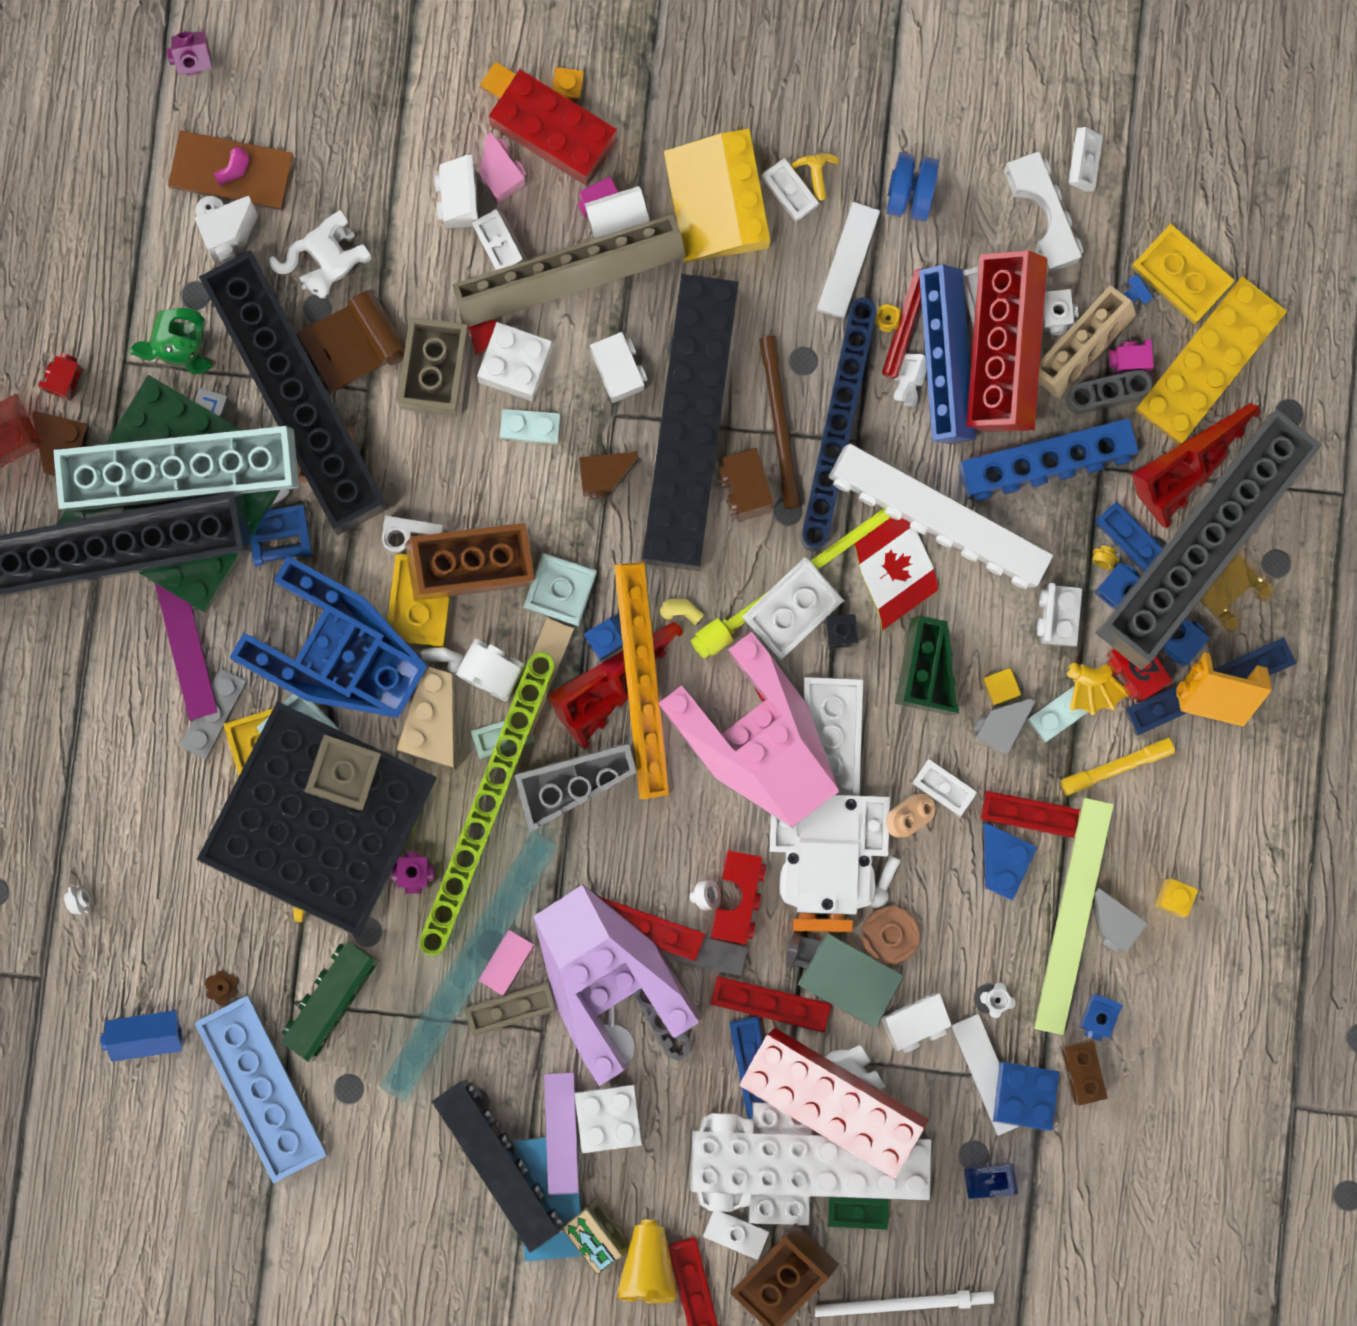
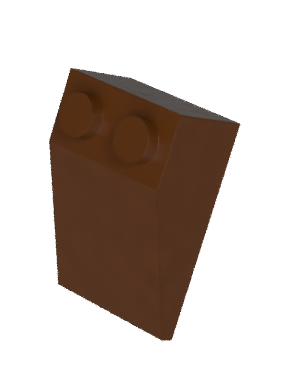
(785, 1278)

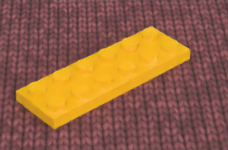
(1210, 360)

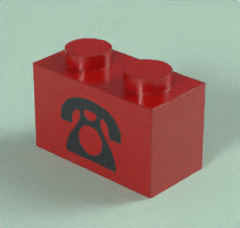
(1139, 683)

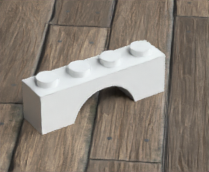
(1031, 180)

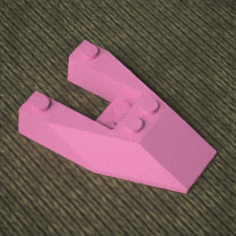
(769, 753)

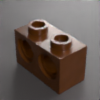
(1083, 1072)

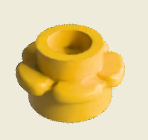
(884, 311)
(1105, 557)

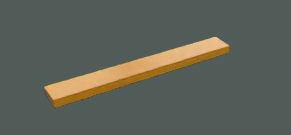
(641, 680)

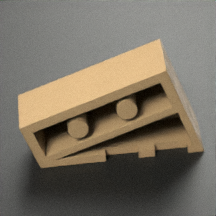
(430, 721)

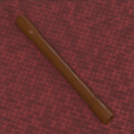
(789, 483)

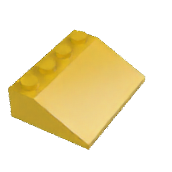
(717, 196)

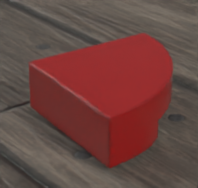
(481, 335)

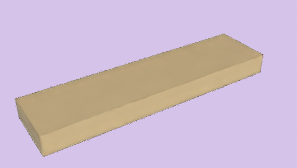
(554, 642)

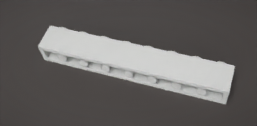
(940, 516)

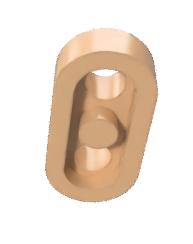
(915, 810)

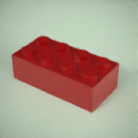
(553, 127)

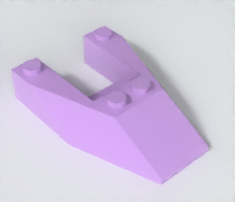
(595, 963)

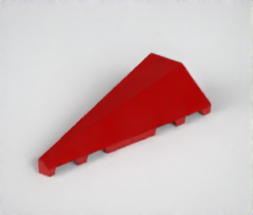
(1173, 476)
(591, 697)

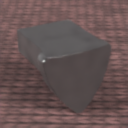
(800, 950)

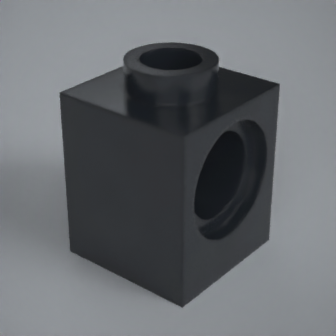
(841, 631)

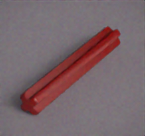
(903, 332)

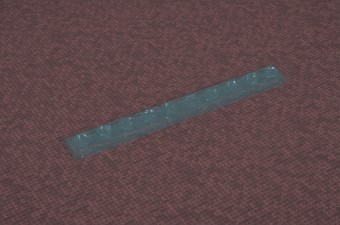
(468, 966)

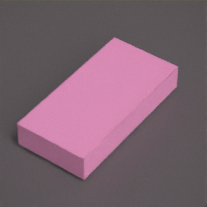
(506, 962)

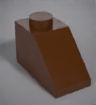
(605, 472)

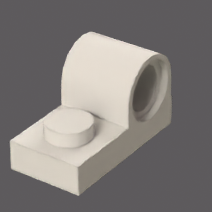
(408, 528)

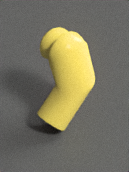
(681, 607)

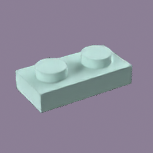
(530, 426)
(1055, 716)

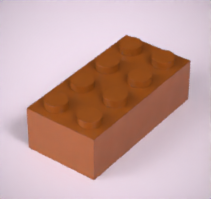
(469, 561)

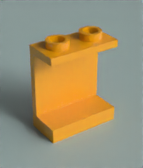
(1222, 695)

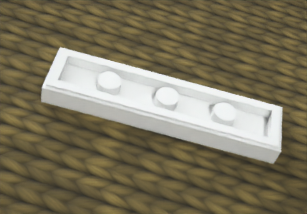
(848, 260)
(981, 1063)

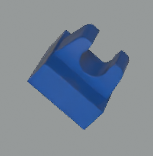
(1138, 291)

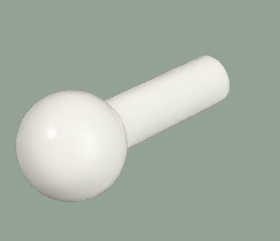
(881, 894)

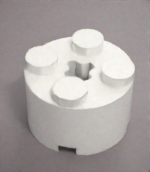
(490, 670)

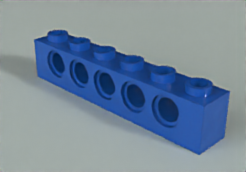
(1117, 434)

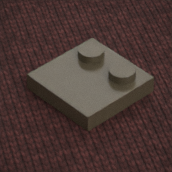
(342, 772)

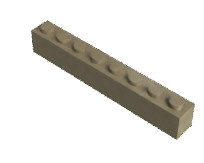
(569, 270)

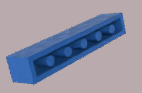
(946, 353)

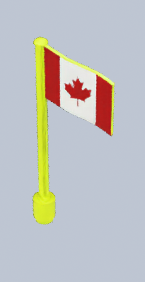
(889, 562)

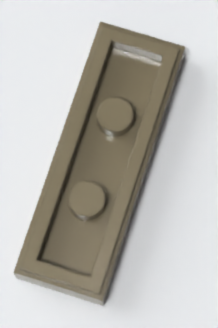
(510, 1009)

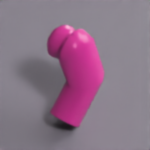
(236, 167)

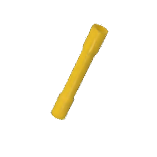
(1146, 755)

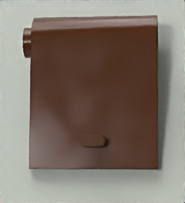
(355, 339)

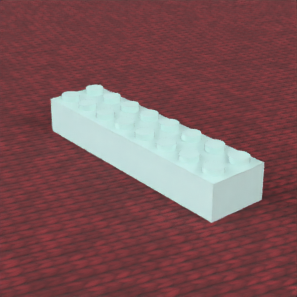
(176, 468)

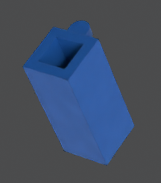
(142, 1036)

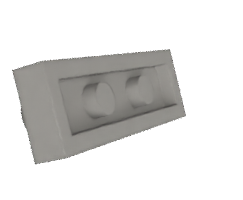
(206, 730)

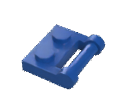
(279, 525)

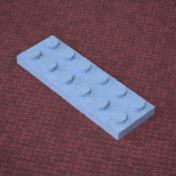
(260, 1089)

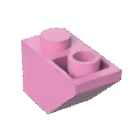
(498, 171)

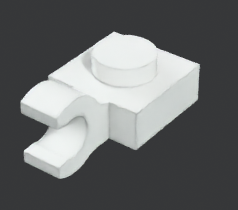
(910, 375)

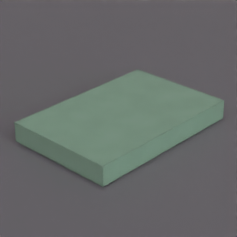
(850, 980)

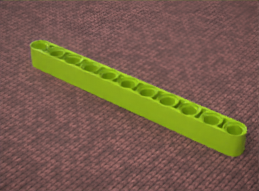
(475, 814)

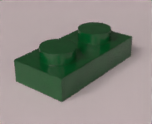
(858, 1212)

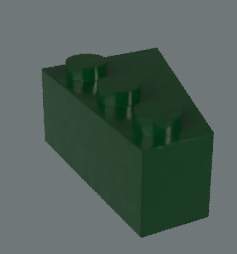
(926, 668)

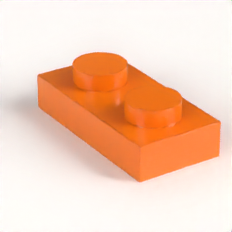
(834, 923)

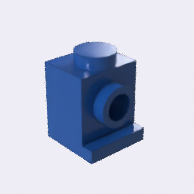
(1095, 1006)

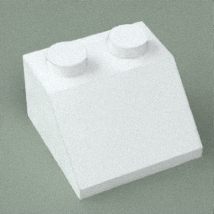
(458, 193)
(227, 228)
(917, 1021)

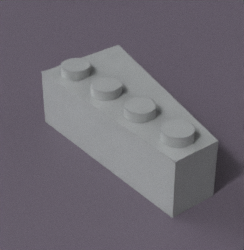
(564, 784)

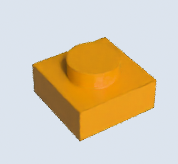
(568, 83)

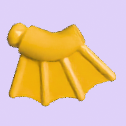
(1094, 688)

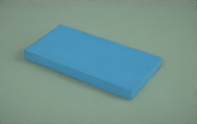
(568, 1205)

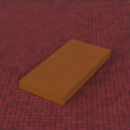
(202, 155)

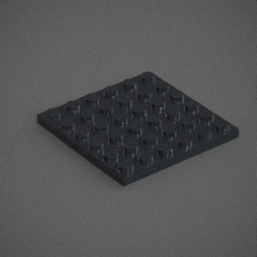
(305, 846)

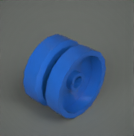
(911, 186)

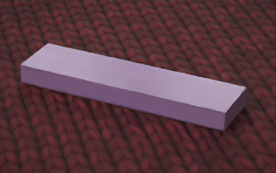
(561, 1134)

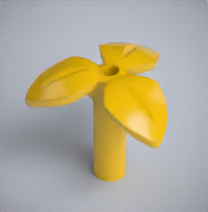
(816, 163)

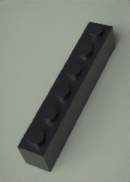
(498, 1165)

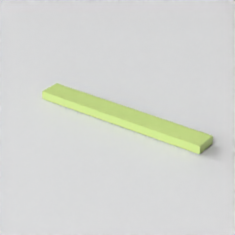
(1073, 916)

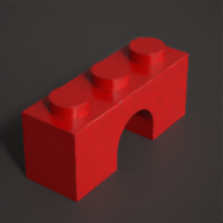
(745, 872)

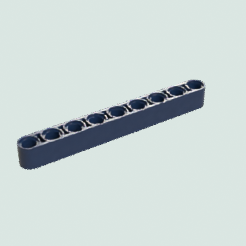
(840, 410)

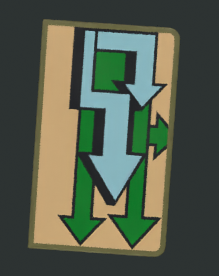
(597, 1237)

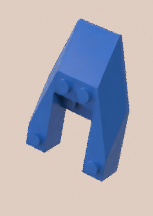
(349, 656)

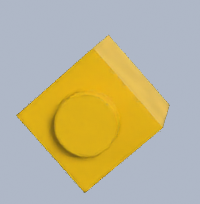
(1176, 898)

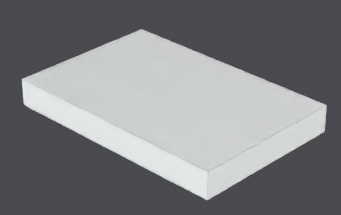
(792, 608)

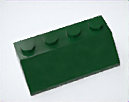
(329, 1002)

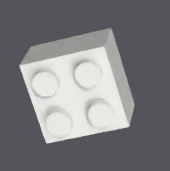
(515, 362)
(608, 1118)

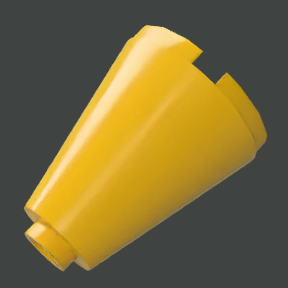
(648, 1267)

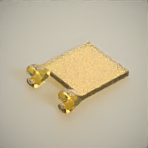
(1228, 587)

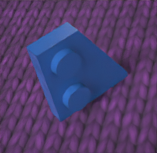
(1005, 861)

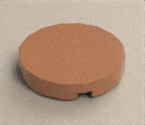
(890, 935)

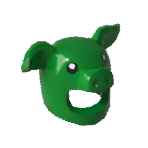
(175, 341)

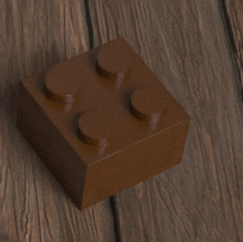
(746, 485)

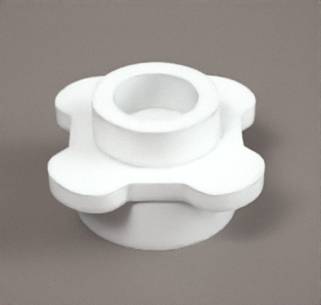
(77, 900)
(997, 1008)

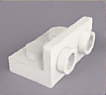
(1060, 615)

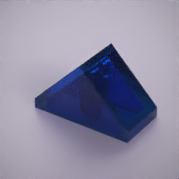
(991, 1181)

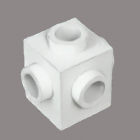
(1060, 303)

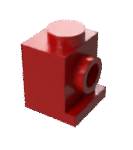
(61, 376)

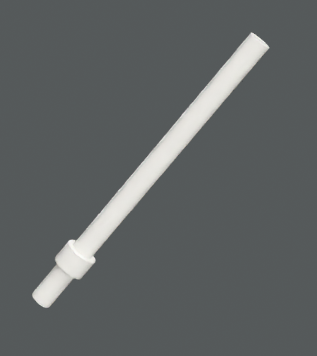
(962, 1299)

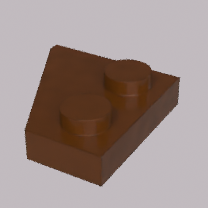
(57, 434)

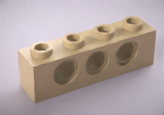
(1085, 341)

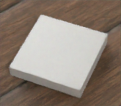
(617, 212)

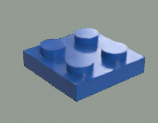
(1025, 1096)

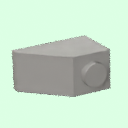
(1002, 725)
(1115, 922)

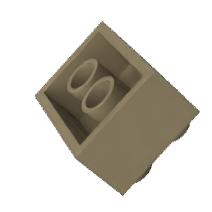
(433, 366)

